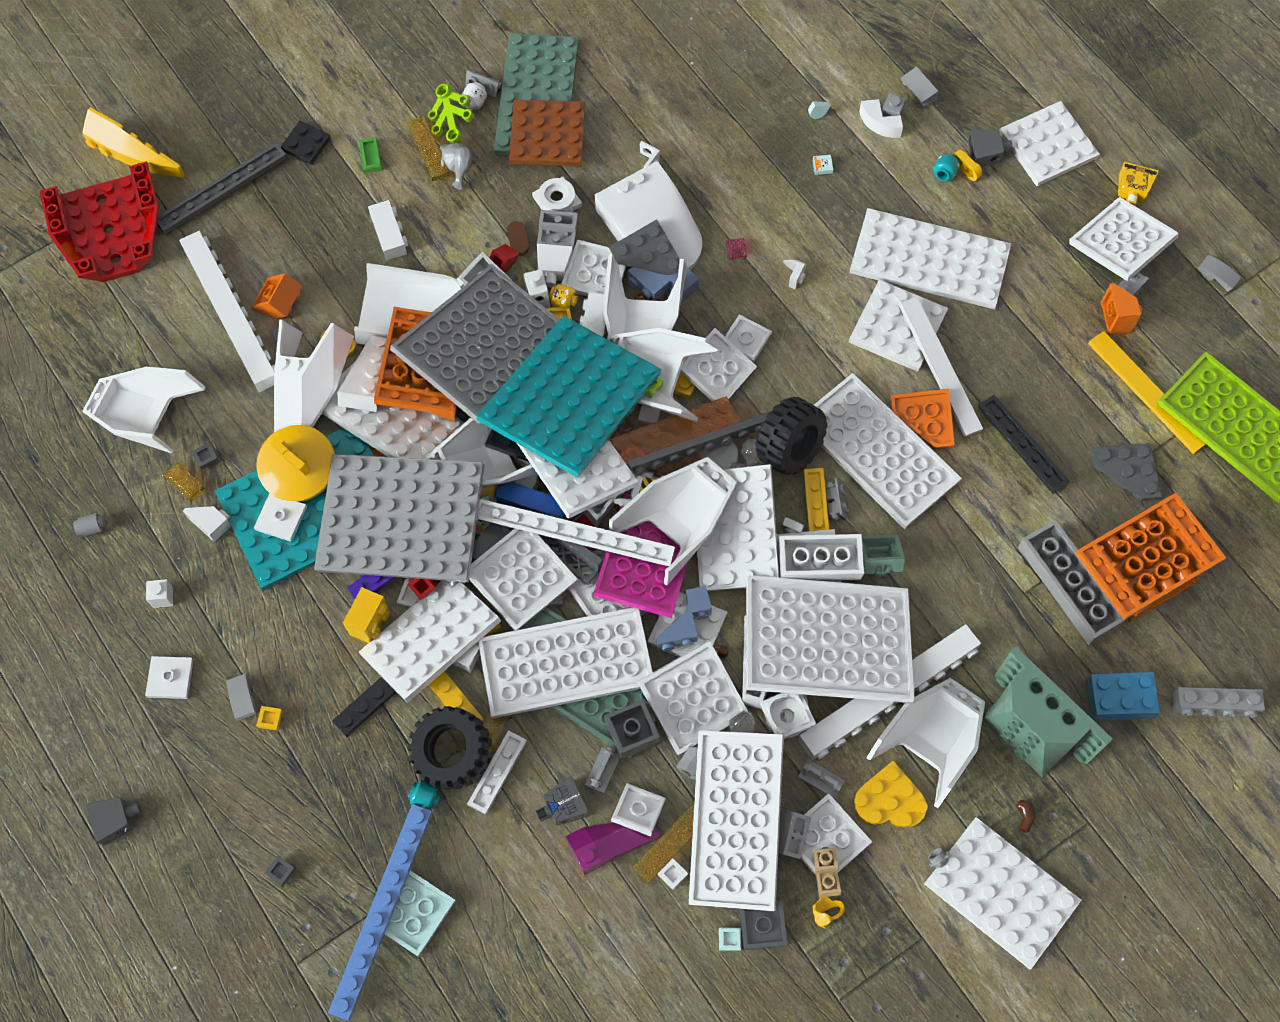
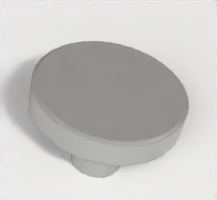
(722, 455)

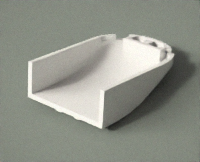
(648, 197)
(399, 288)

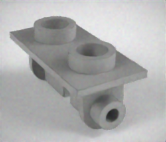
(491, 85)
(839, 507)
(603, 769)
(821, 778)

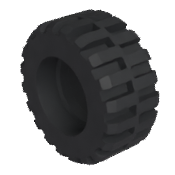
(791, 435)
(424, 743)

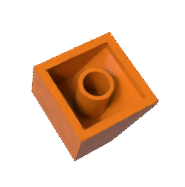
(277, 296)
(1120, 310)

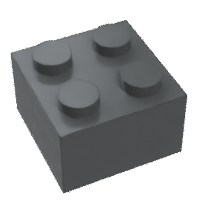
(632, 729)

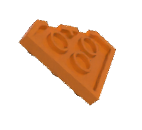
(927, 415)

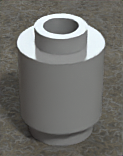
(89, 524)

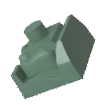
(882, 554)

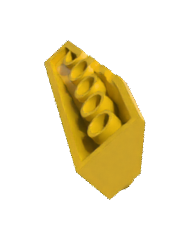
(112, 141)

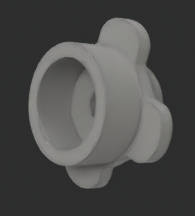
(938, 858)

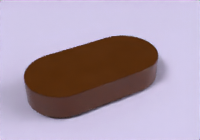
(518, 237)

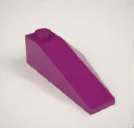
(604, 843)

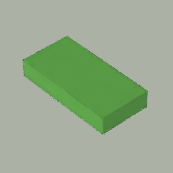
(370, 155)

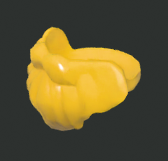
(824, 904)

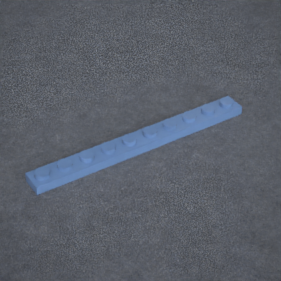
(380, 913)

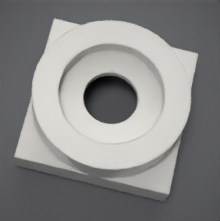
(568, 203)
(796, 703)

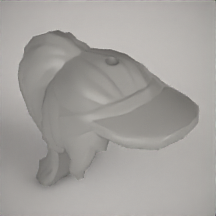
(458, 159)

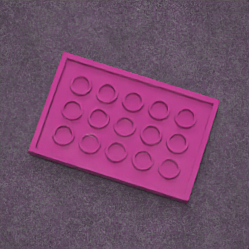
(640, 581)

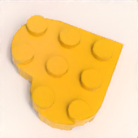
(890, 798)

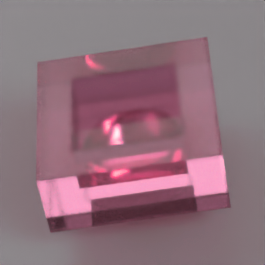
(736, 248)

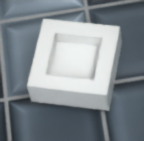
(793, 526)
(672, 874)

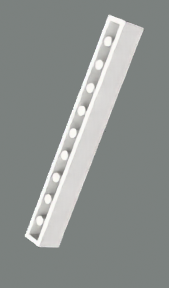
(229, 311)
(859, 712)

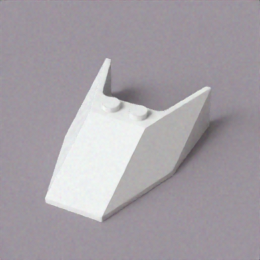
(633, 315)
(667, 351)
(307, 384)
(136, 401)
(469, 445)
(681, 506)
(940, 729)

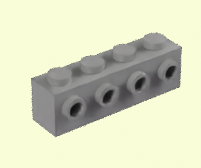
(1217, 702)

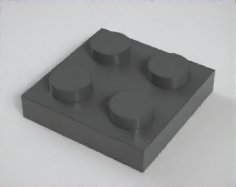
(763, 928)

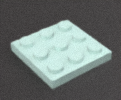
(418, 914)

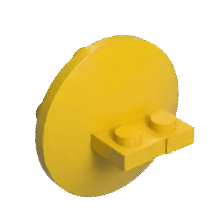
(295, 463)

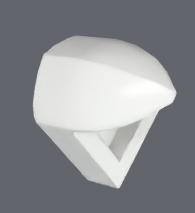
(798, 272)

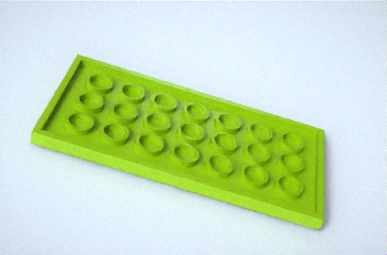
(1229, 420)

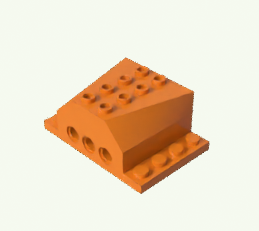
(401, 384)
(1151, 557)

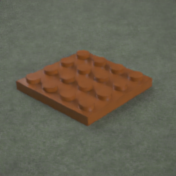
(547, 133)

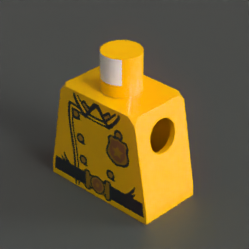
(1135, 182)

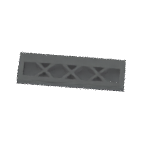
(582, 554)

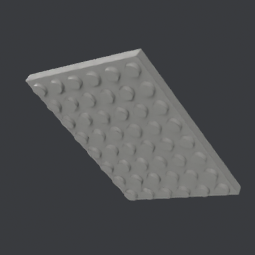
(476, 339)
(400, 517)

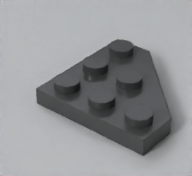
(647, 250)
(1129, 468)

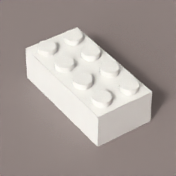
(821, 557)

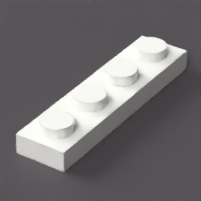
(497, 772)

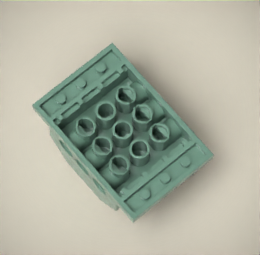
(1040, 717)

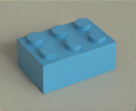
(1122, 696)

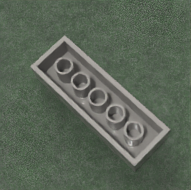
(1070, 582)

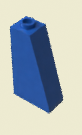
(528, 499)

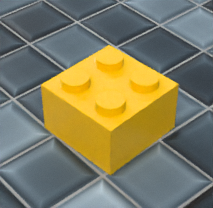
(366, 615)

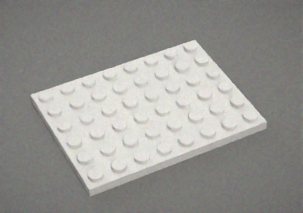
(828, 639)

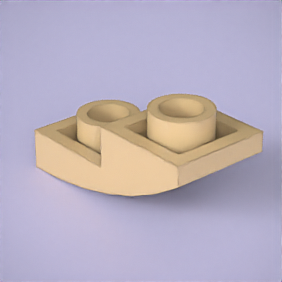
(826, 872)

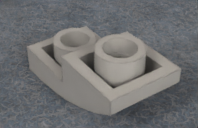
(1216, 269)
(240, 697)

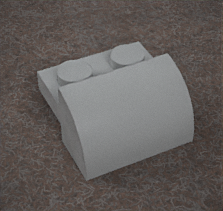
(558, 228)

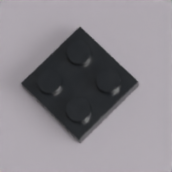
(305, 142)

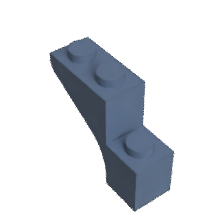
(656, 285)
(683, 629)

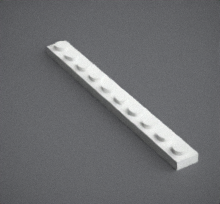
(575, 532)

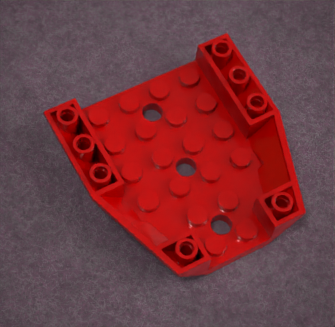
(80, 222)

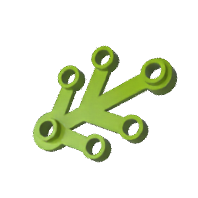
(444, 93)

